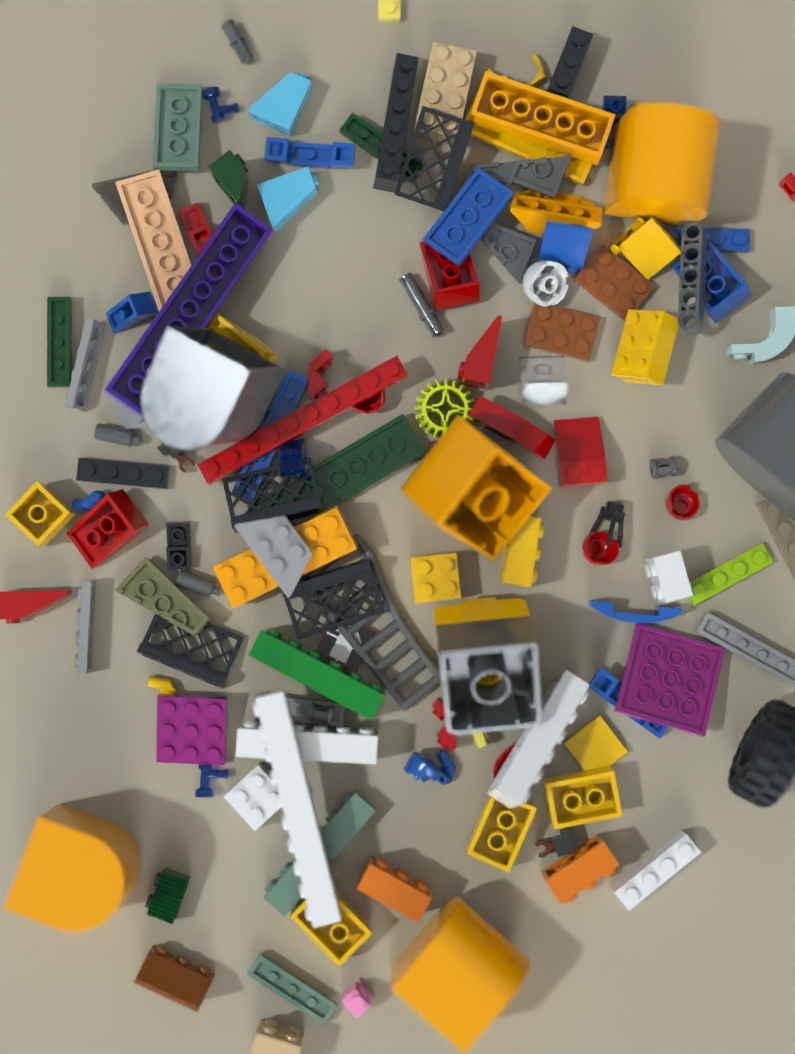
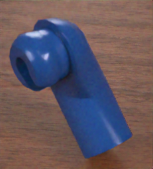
(89, 502)
(448, 767)

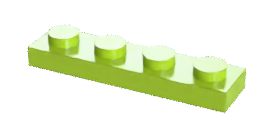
(729, 573)

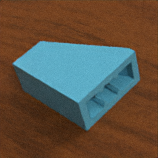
(283, 103)
(287, 195)

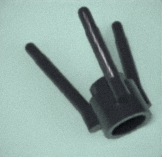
(614, 514)

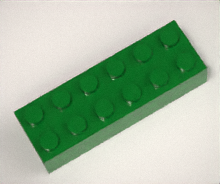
(317, 674)

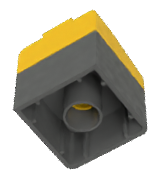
(488, 665)

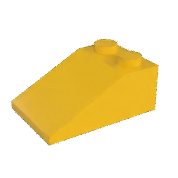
(239, 335)

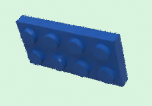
(468, 217)

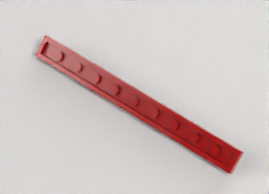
(303, 420)

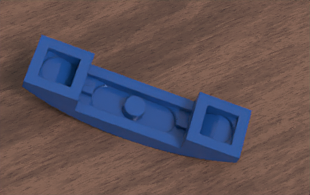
(309, 154)
(661, 613)
(608, 688)

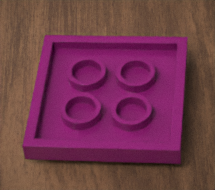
(191, 729)

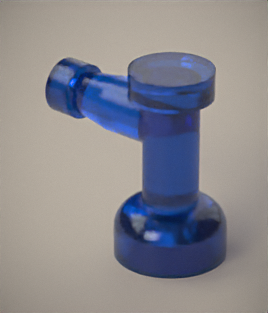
(212, 94)
(206, 773)

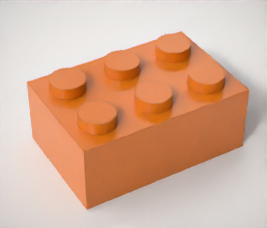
(580, 870)
(395, 888)

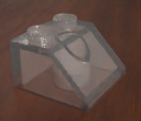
(542, 380)

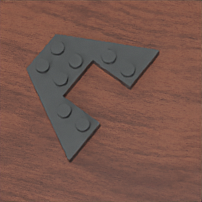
(537, 175)

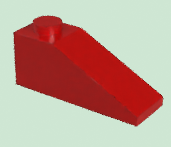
(24, 604)

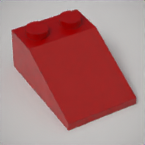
(448, 282)
(479, 362)
(580, 452)
(107, 527)

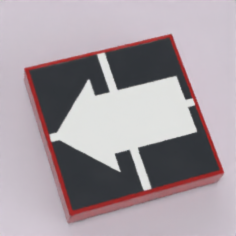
(339, 650)

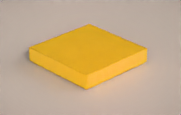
(650, 248)
(595, 745)

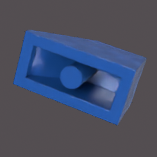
(132, 311)

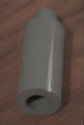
(116, 435)
(197, 583)

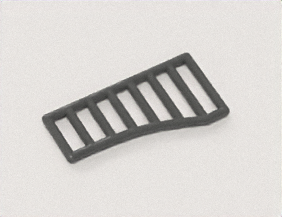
(398, 622)

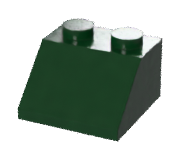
(231, 176)

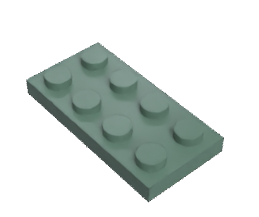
(177, 127)

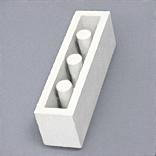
(655, 870)

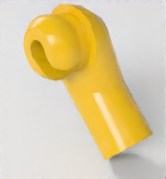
(165, 685)

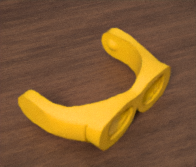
(541, 77)
(639, 222)

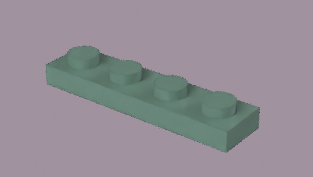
(292, 988)

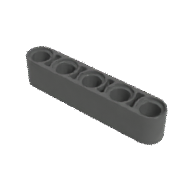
(688, 269)

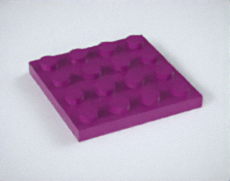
(669, 680)

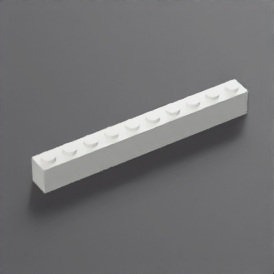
(298, 808)

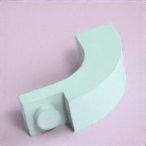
(779, 337)

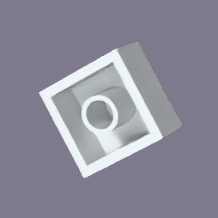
(668, 577)
(254, 797)

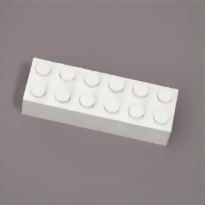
(537, 742)
(316, 743)

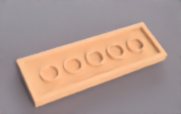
(155, 232)

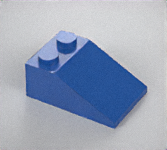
(565, 245)
(723, 285)

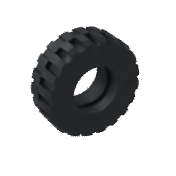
(765, 756)

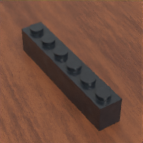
(395, 123)

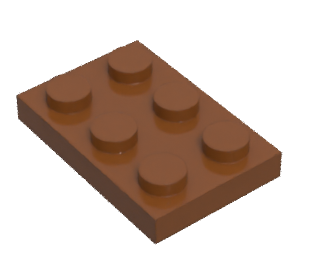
(613, 282)
(562, 331)

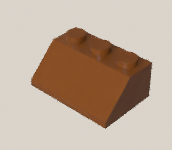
(174, 977)

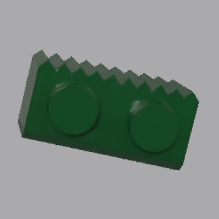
(167, 895)

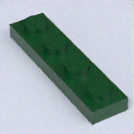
(369, 139)
(59, 342)

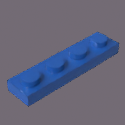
(724, 239)

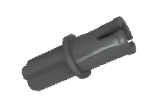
(237, 41)

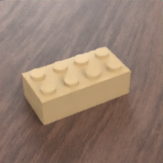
(446, 88)

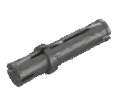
(426, 313)

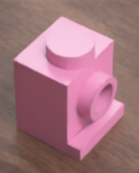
(357, 998)

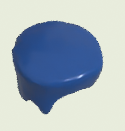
(422, 767)

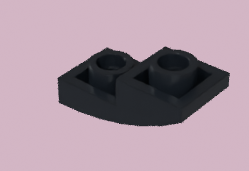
(178, 545)

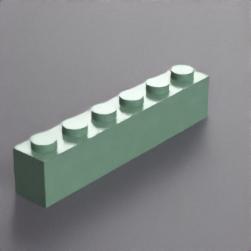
(336, 834)

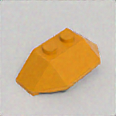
(536, 209)

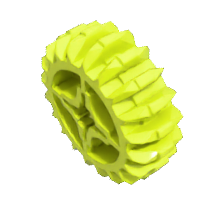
(434, 408)

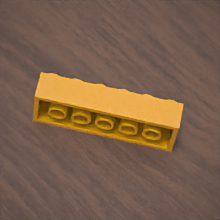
(541, 118)
(245, 576)

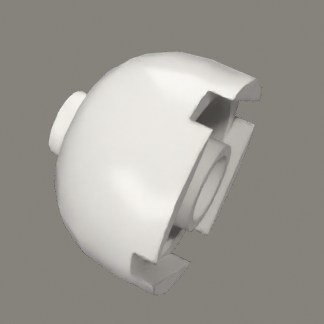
(545, 282)

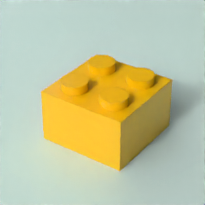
(40, 514)
(435, 578)

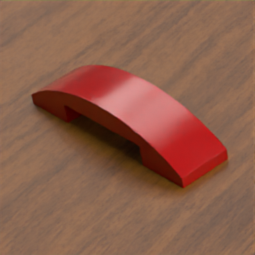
(512, 426)

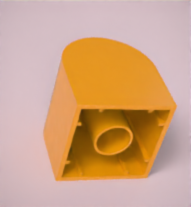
(662, 164)
(475, 489)
(74, 871)
(459, 973)

